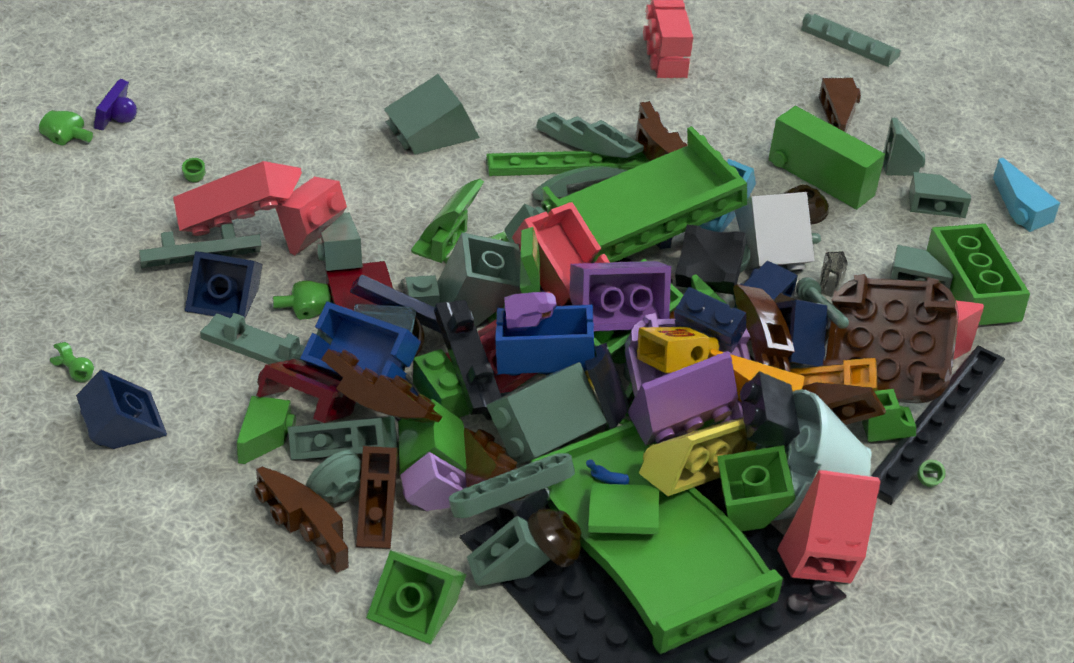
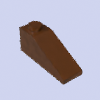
(839, 101)
(848, 402)
(377, 497)

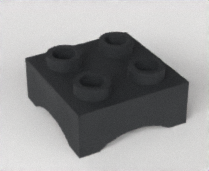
(711, 256)

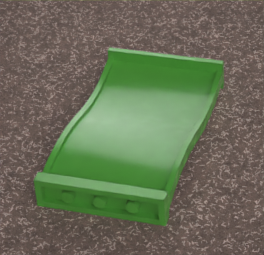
(689, 574)

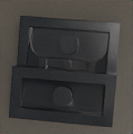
(608, 385)

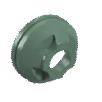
(337, 477)

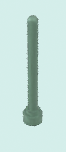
(810, 291)

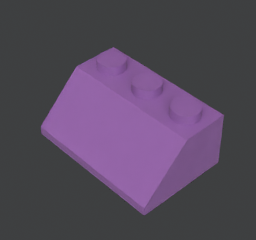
(621, 292)
(685, 399)

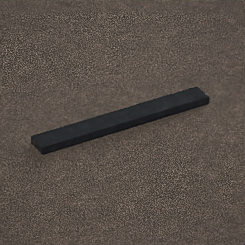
(936, 423)

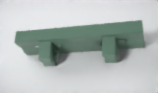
(173, 254)
(253, 341)

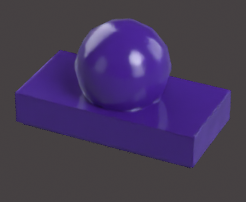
(115, 106)

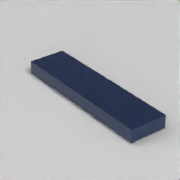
(387, 296)

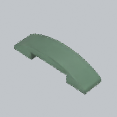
(558, 183)

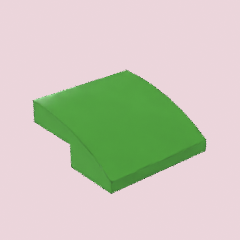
(453, 209)
(529, 262)
(624, 509)

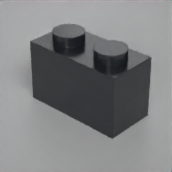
(769, 411)

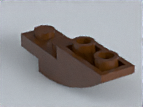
(654, 135)
(766, 327)
(379, 392)
(303, 509)

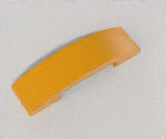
(852, 372)

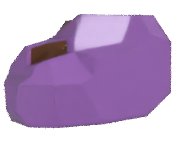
(528, 309)

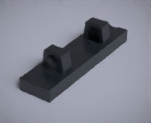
(467, 355)

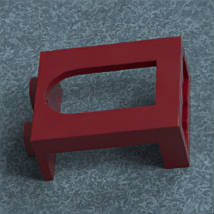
(281, 376)

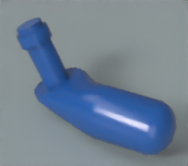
(606, 476)

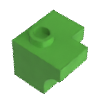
(894, 424)

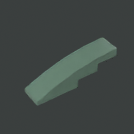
(594, 137)

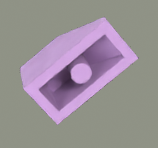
(431, 482)

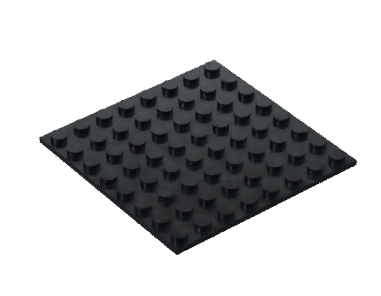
(597, 622)

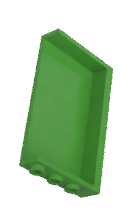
(657, 198)

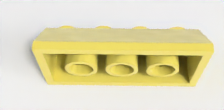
(693, 456)

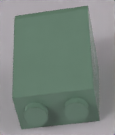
(430, 118)
(481, 273)
(546, 413)

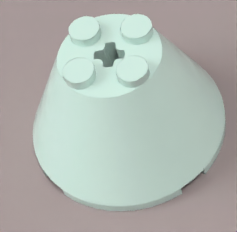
(821, 445)

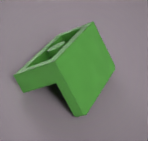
(442, 242)

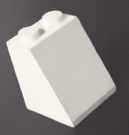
(777, 230)

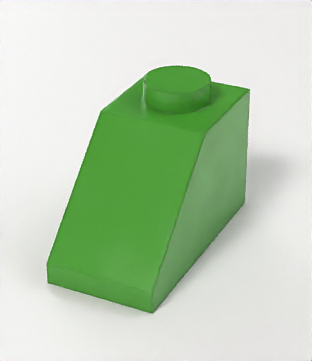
(264, 427)

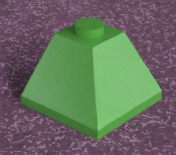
(415, 595)

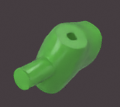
(63, 127)
(306, 299)

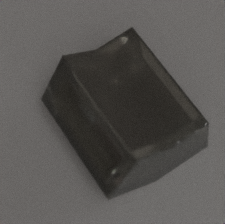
(837, 264)

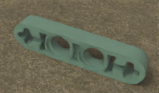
(511, 485)

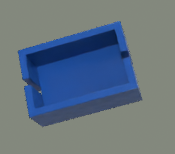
(373, 341)
(550, 345)

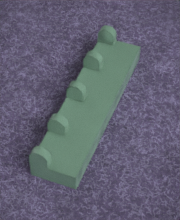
(850, 39)

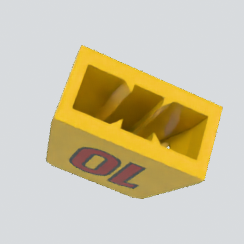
(673, 347)

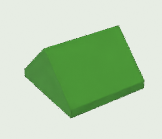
(440, 438)

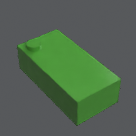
(826, 157)
(980, 271)

